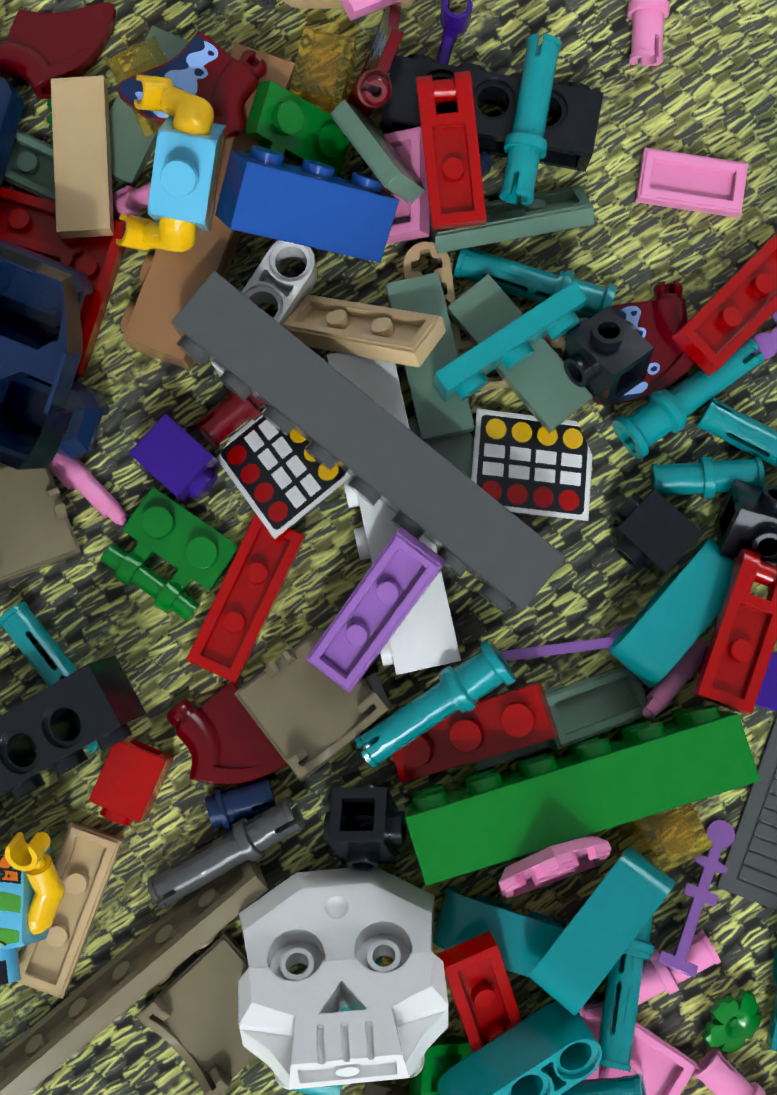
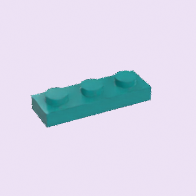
(510, 344)

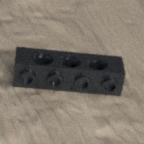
(571, 106)
(105, 709)

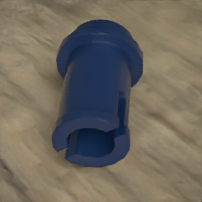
(239, 802)

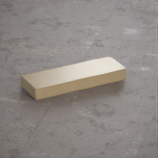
(82, 157)
(366, 330)
(85, 869)

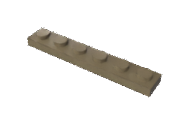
(127, 977)

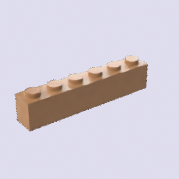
(175, 277)

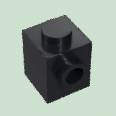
(652, 532)

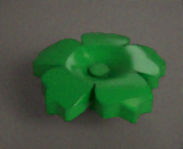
(732, 1022)

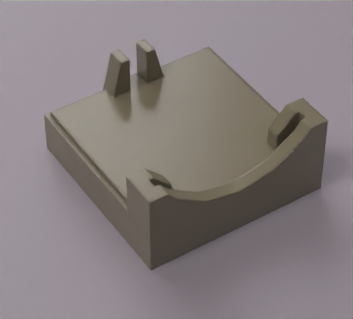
(32, 523)
(306, 711)
(201, 1015)

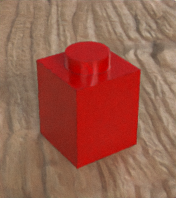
(130, 781)

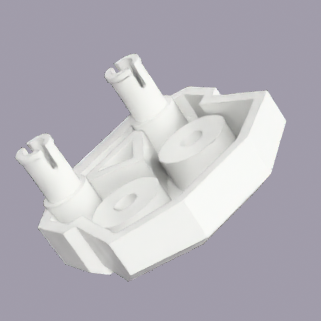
(338, 929)

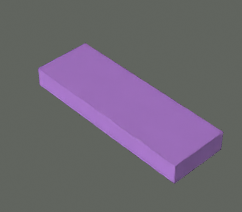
(376, 609)

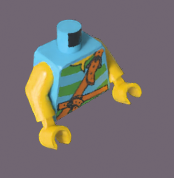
(183, 170)
(28, 898)

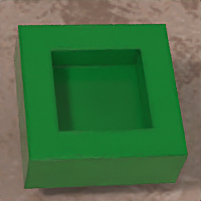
(438, 1059)

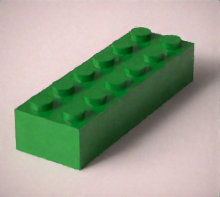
(578, 792)

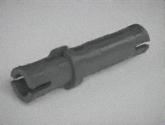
(245, 842)

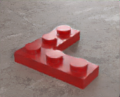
(32, 225)

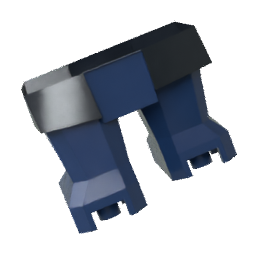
(41, 365)

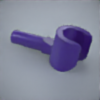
(453, 25)

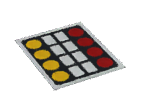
(530, 467)
(277, 474)

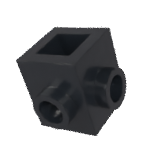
(606, 356)
(748, 521)
(352, 815)

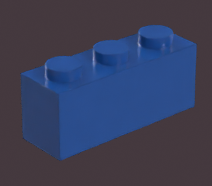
(306, 204)

